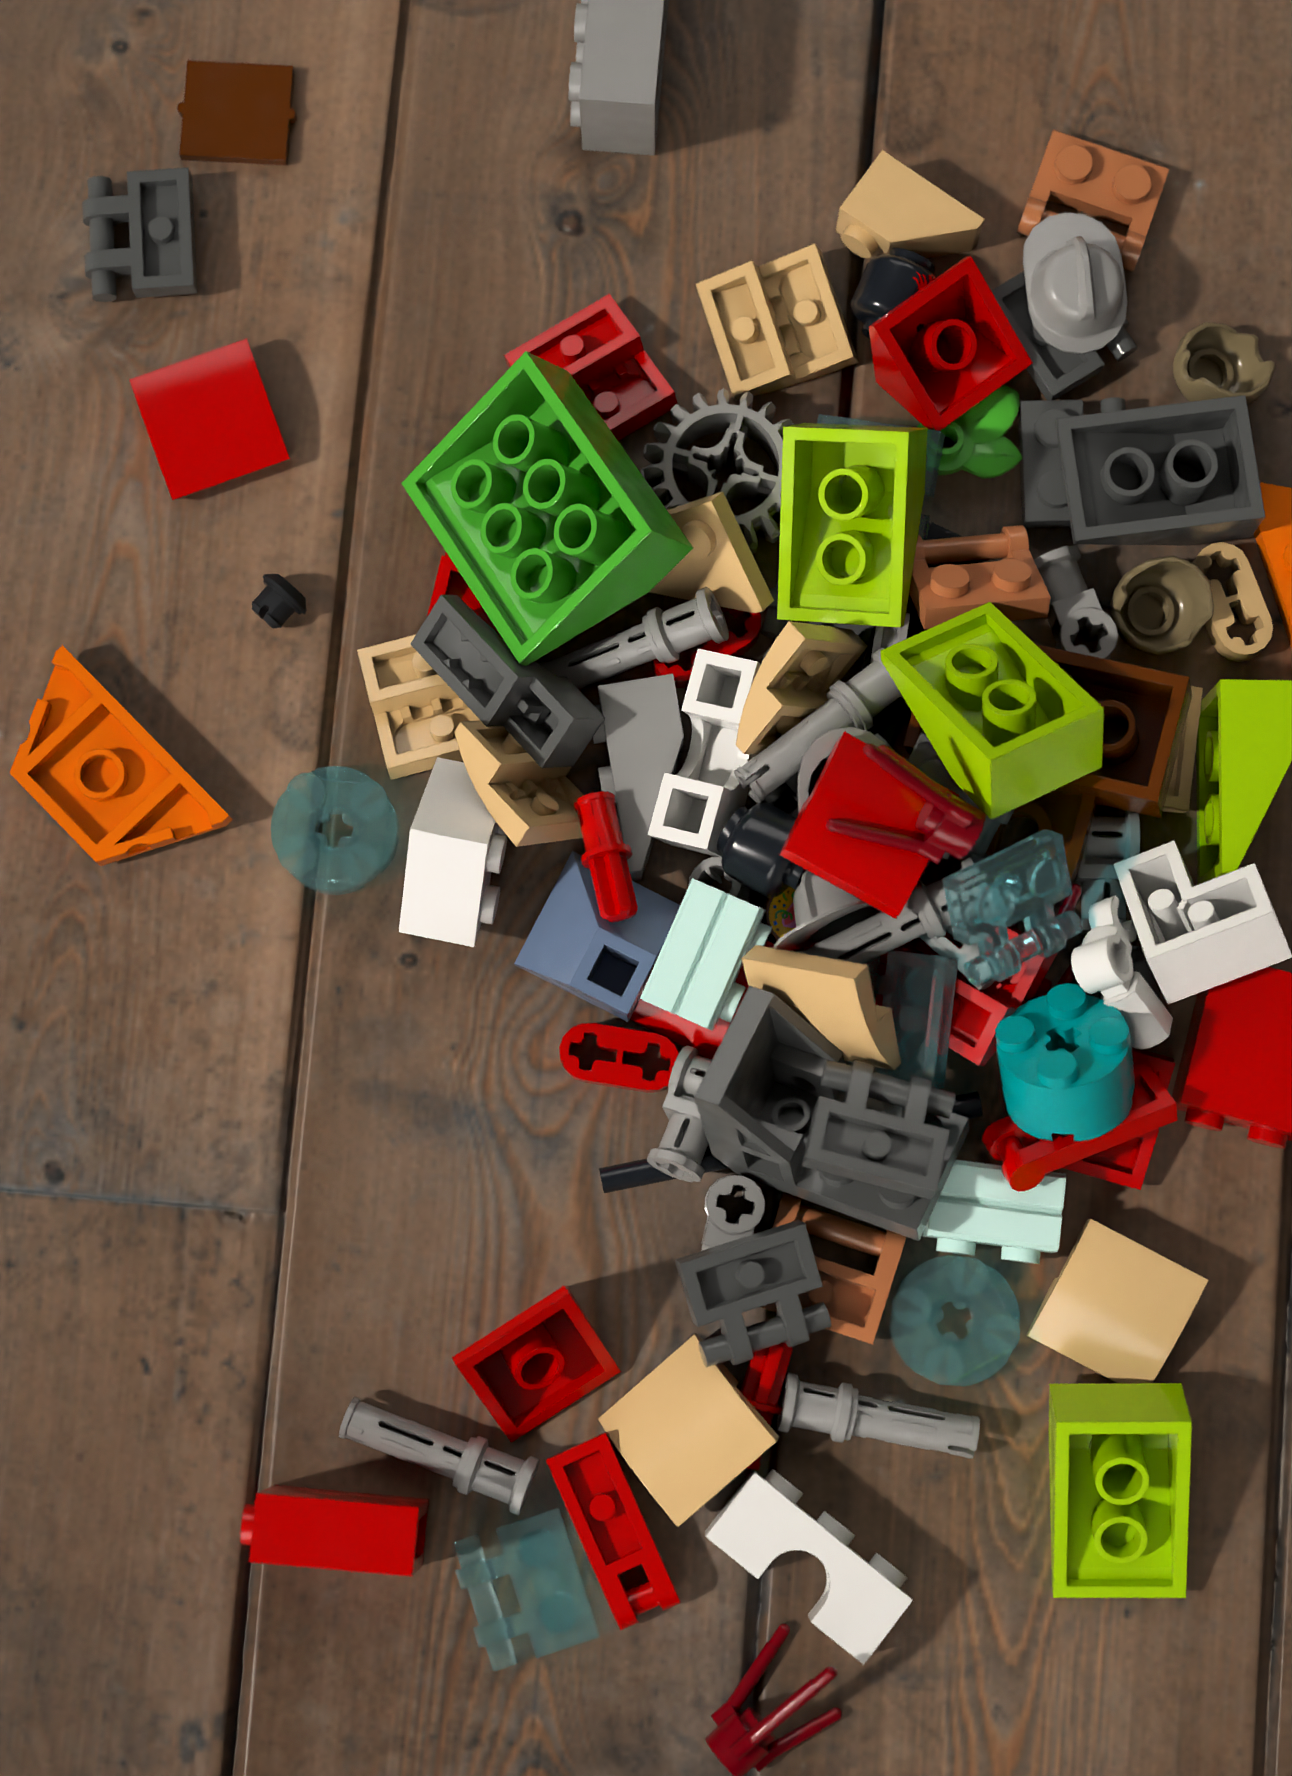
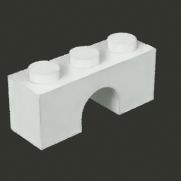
(705, 791)
(859, 1596)

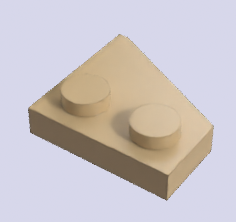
(717, 559)

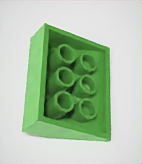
(544, 510)

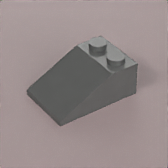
(1162, 474)

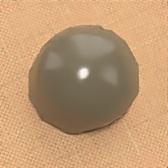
(1220, 364)
(1161, 604)

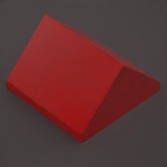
(955, 357)
(537, 1363)

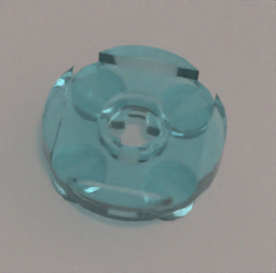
(313, 800)
(991, 1330)

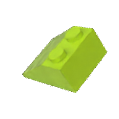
(849, 522)
(997, 709)
(1239, 765)
(1119, 1489)

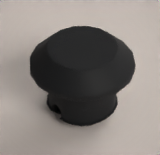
(278, 601)

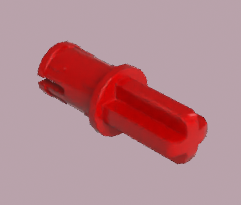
(606, 856)
(764, 1383)

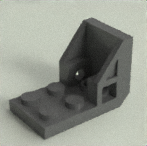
(761, 1110)

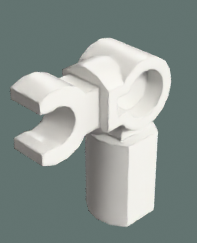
(1106, 966)

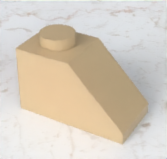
(904, 211)

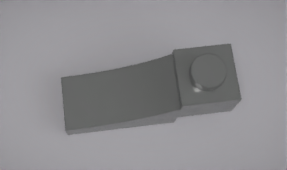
(529, 701)

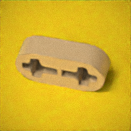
(1244, 596)

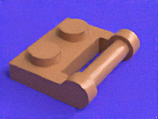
(1098, 184)
(951, 589)
(851, 1296)

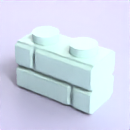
(705, 955)
(985, 1210)

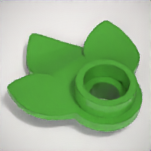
(980, 437)

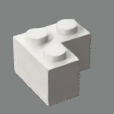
(451, 860)
(1200, 931)

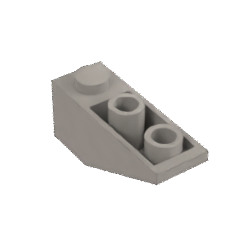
(642, 744)

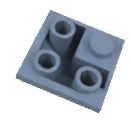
(590, 955)

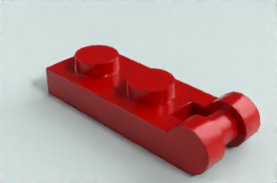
(1027, 1165)
(612, 1528)

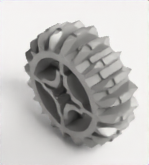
(704, 463)

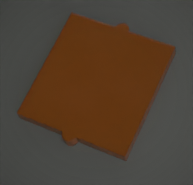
(237, 112)

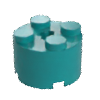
(1066, 1065)

